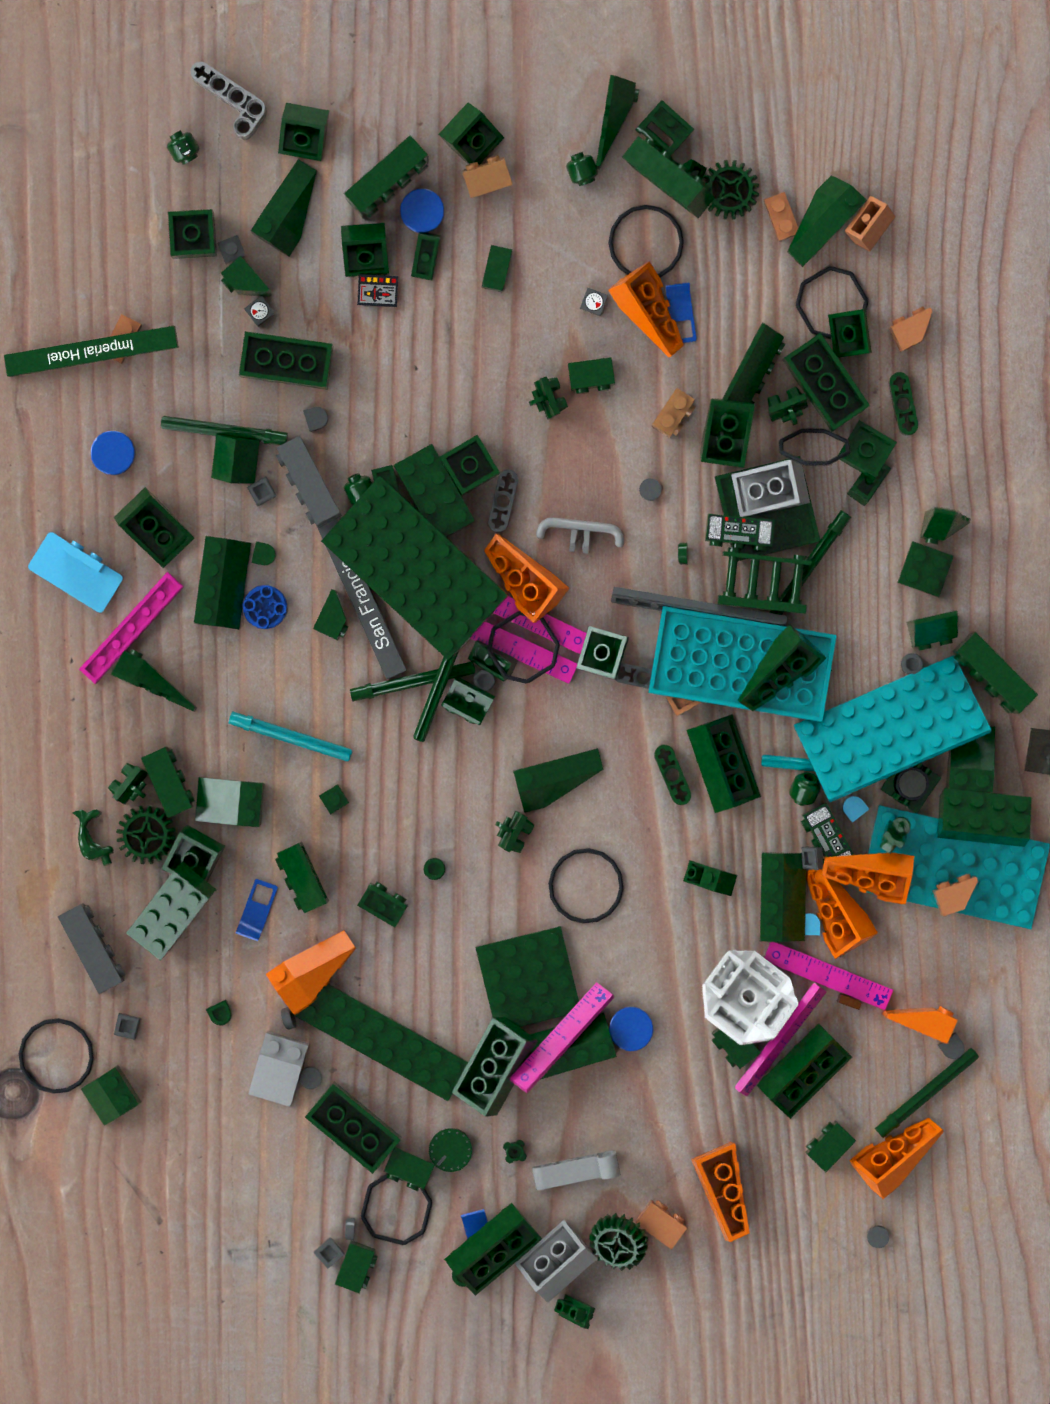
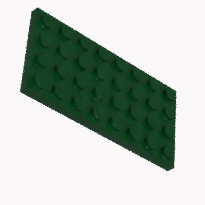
(414, 568)

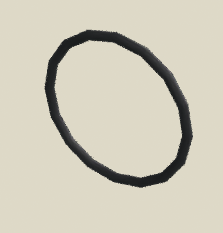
(654, 208)
(551, 891)
(62, 1090)

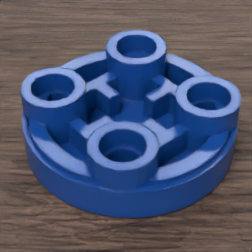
(422, 210)
(112, 453)
(265, 607)
(631, 1028)

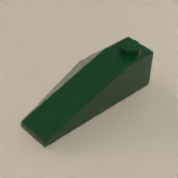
(618, 105)
(286, 212)
(827, 213)
(941, 524)
(784, 662)
(142, 674)
(549, 781)

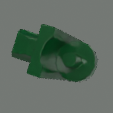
(545, 399)
(788, 409)
(131, 786)
(510, 831)
(895, 834)
(575, 1311)

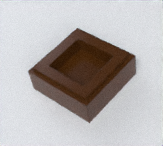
(849, 1001)

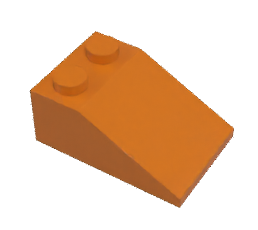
(928, 1021)

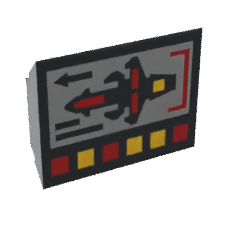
(377, 290)

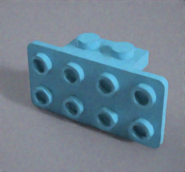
(75, 571)

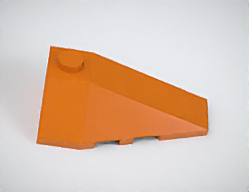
(643, 302)
(529, 582)
(878, 873)
(843, 919)
(306, 973)
(892, 1160)

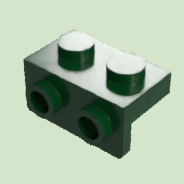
(467, 701)
(383, 904)

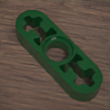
(911, 418)
(671, 757)

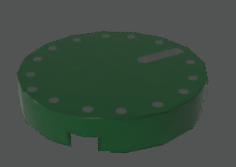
(450, 1150)

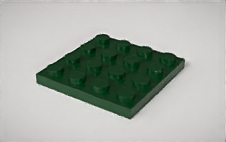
(792, 525)
(528, 977)

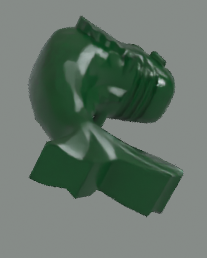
(88, 848)

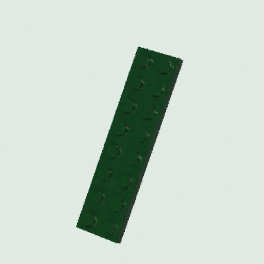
(385, 1041)

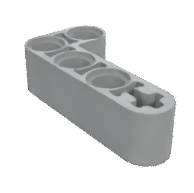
(226, 95)
(574, 1170)

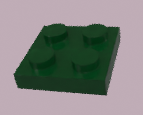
(868, 450)
(925, 569)

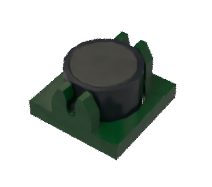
(911, 784)

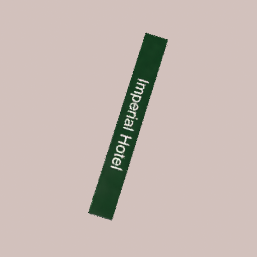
(91, 351)

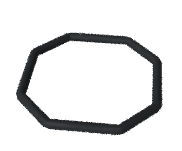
(846, 272)
(814, 463)
(489, 647)
(423, 1229)

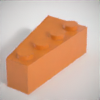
(722, 1185)

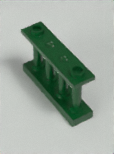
(751, 599)

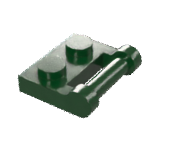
(669, 123)

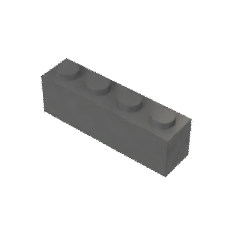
(308, 482)
(91, 948)

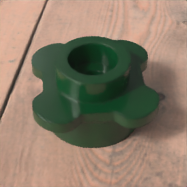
(509, 1147)

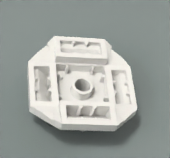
(765, 986)

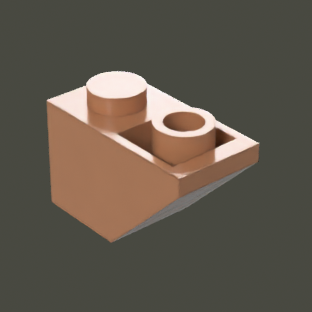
(912, 330)
(954, 896)

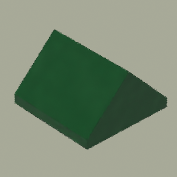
(850, 333)
(235, 459)
(602, 652)

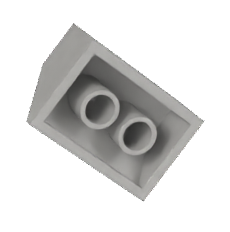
(555, 1261)

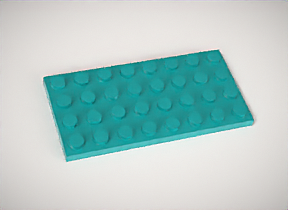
(716, 656)
(892, 728)
(1005, 874)

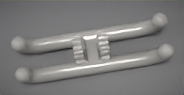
(576, 525)

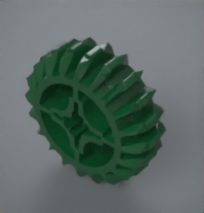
(722, 181)
(145, 845)
(618, 1230)

